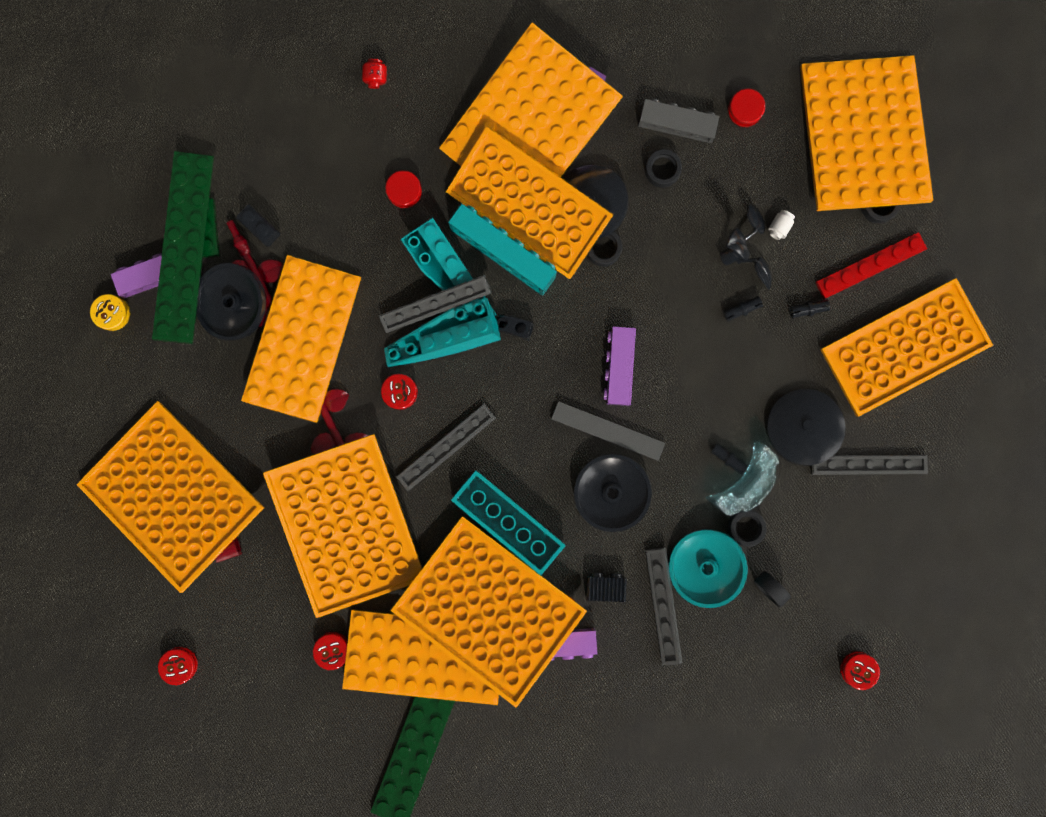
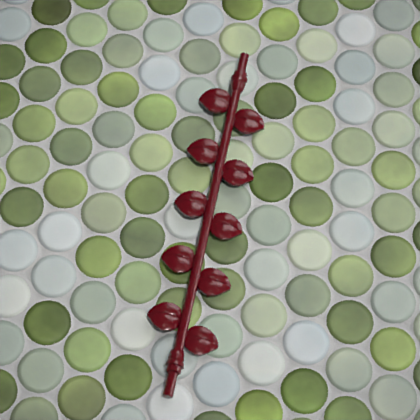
(335, 399)

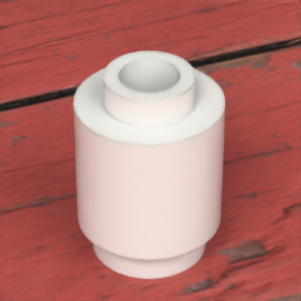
(781, 225)

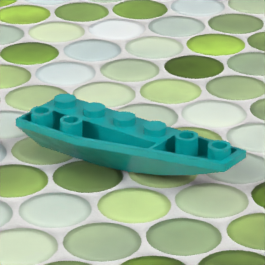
(436, 257)
(447, 334)

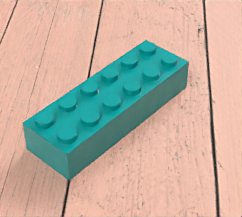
(502, 249)
(508, 522)

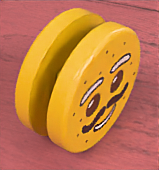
(110, 312)

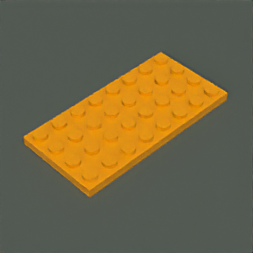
(529, 202)
(301, 339)
(906, 347)
(398, 660)

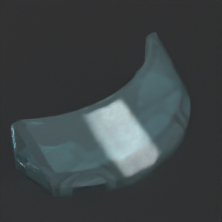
(753, 485)

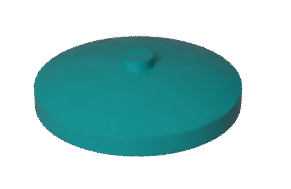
(708, 568)

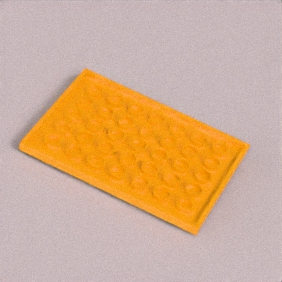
(537, 102)
(866, 133)
(170, 496)
(344, 525)
(489, 611)

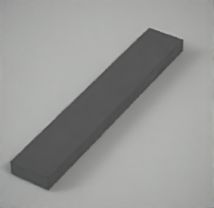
(435, 303)
(608, 431)
(445, 447)
(872, 465)
(664, 606)

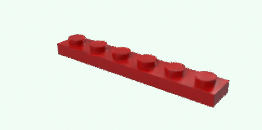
(871, 265)

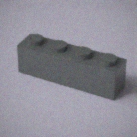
(679, 121)

